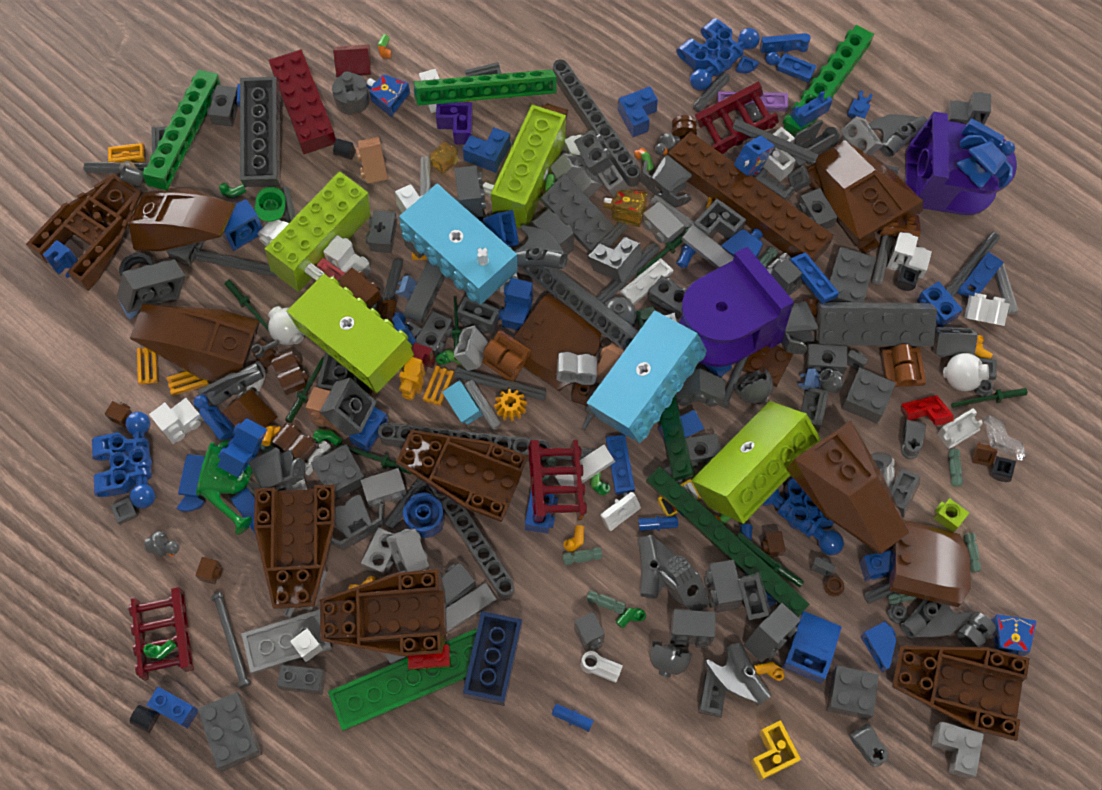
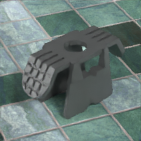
(817, 144)
(669, 178)
(799, 329)
(275, 470)
(355, 522)
(685, 577)

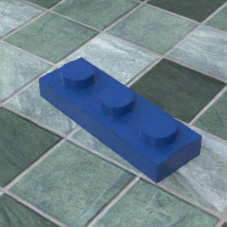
(815, 278)
(621, 468)

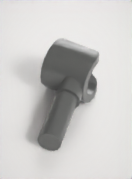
(261, 353)
(589, 417)

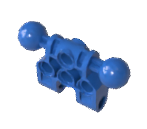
(717, 52)
(134, 472)
(813, 520)

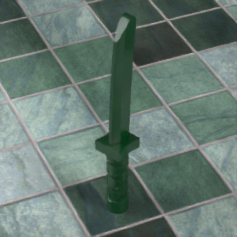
(669, 247)
(244, 301)
(455, 333)
(998, 396)
(301, 397)
(385, 461)
(775, 565)

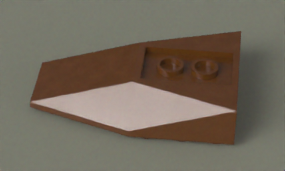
(864, 192)
(850, 488)

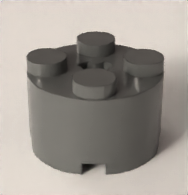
(350, 93)

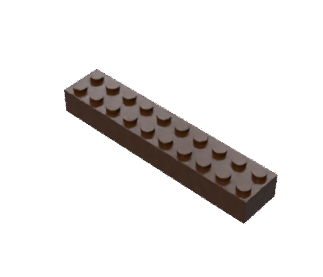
(760, 206)

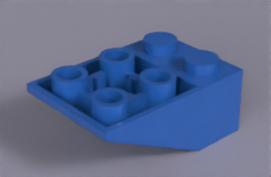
(812, 647)

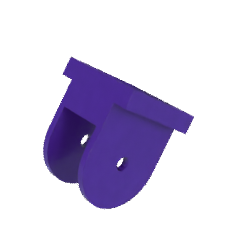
(934, 171)
(736, 310)

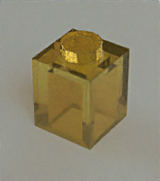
(444, 157)

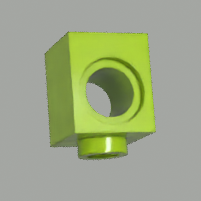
(958, 512)

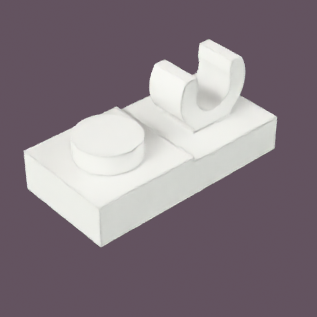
(620, 511)

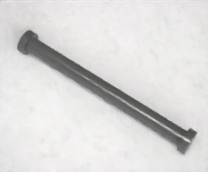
(734, 379)
(243, 681)

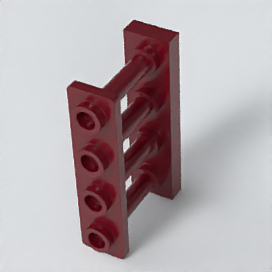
(732, 103)
(539, 490)
(181, 639)

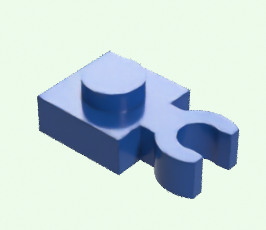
(860, 107)

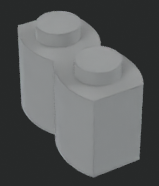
(470, 348)
(576, 368)

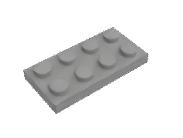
(271, 644)

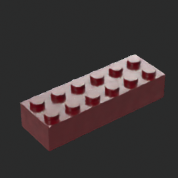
(302, 101)

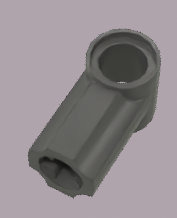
(130, 173)

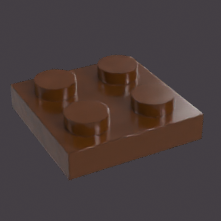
(772, 359)

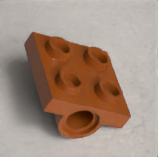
(902, 225)
(505, 355)
(903, 366)

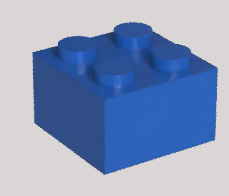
(242, 226)

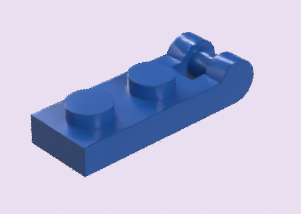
(785, 43)
(981, 275)

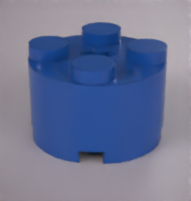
(421, 504)

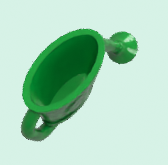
(217, 481)

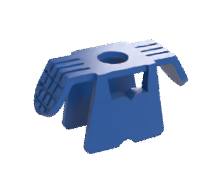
(989, 157)

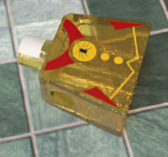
(627, 206)

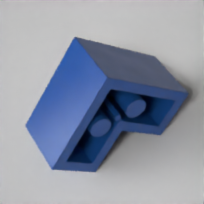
(635, 108)
(487, 153)
(518, 303)
(242, 447)

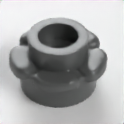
(988, 388)
(897, 618)

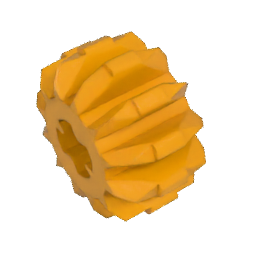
(510, 398)

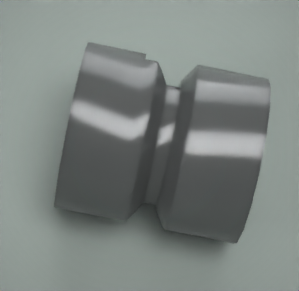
(976, 631)

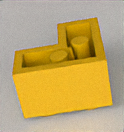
(780, 752)

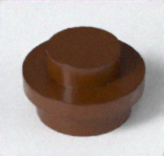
(833, 586)

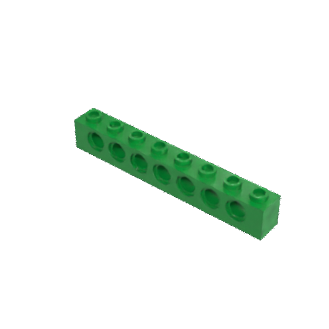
(844, 60)
(485, 87)
(181, 131)

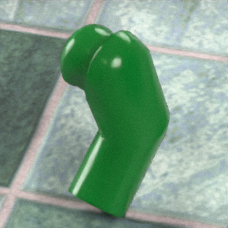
(231, 192)
(321, 434)
(631, 614)
(157, 651)

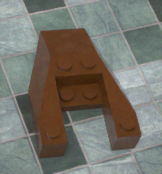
(97, 219)

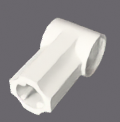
(603, 668)

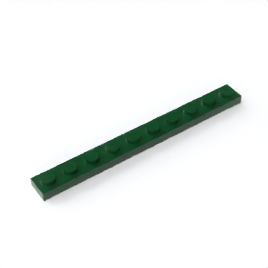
(672, 426)
(725, 540)

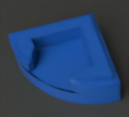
(747, 65)
(190, 503)

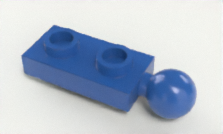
(791, 66)
(976, 128)
(399, 324)
(214, 418)

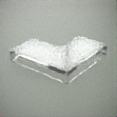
(1000, 441)

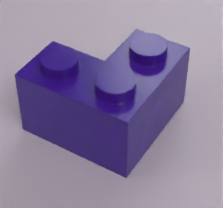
(456, 117)

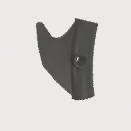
(897, 131)
(540, 250)
(232, 384)
(656, 554)
(933, 620)
(739, 675)

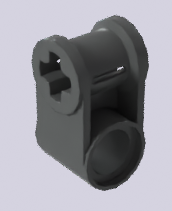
(912, 436)
(868, 743)

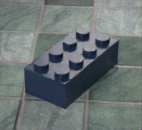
(492, 658)

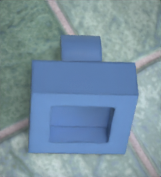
(407, 287)
(811, 380)

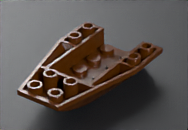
(177, 219)
(196, 339)
(466, 470)
(294, 541)
(389, 615)
(966, 684)

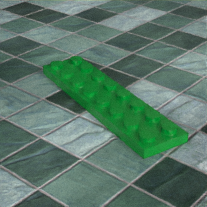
(399, 686)

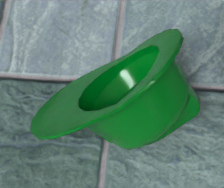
(270, 204)

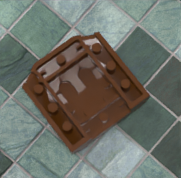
(555, 330)
(931, 565)

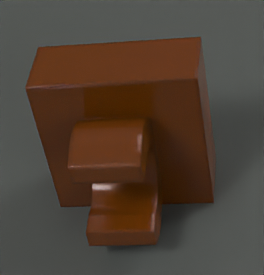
(984, 455)

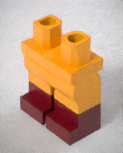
(414, 371)

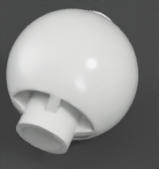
(282, 328)
(965, 372)

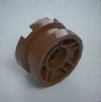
(683, 125)

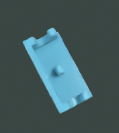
(462, 403)

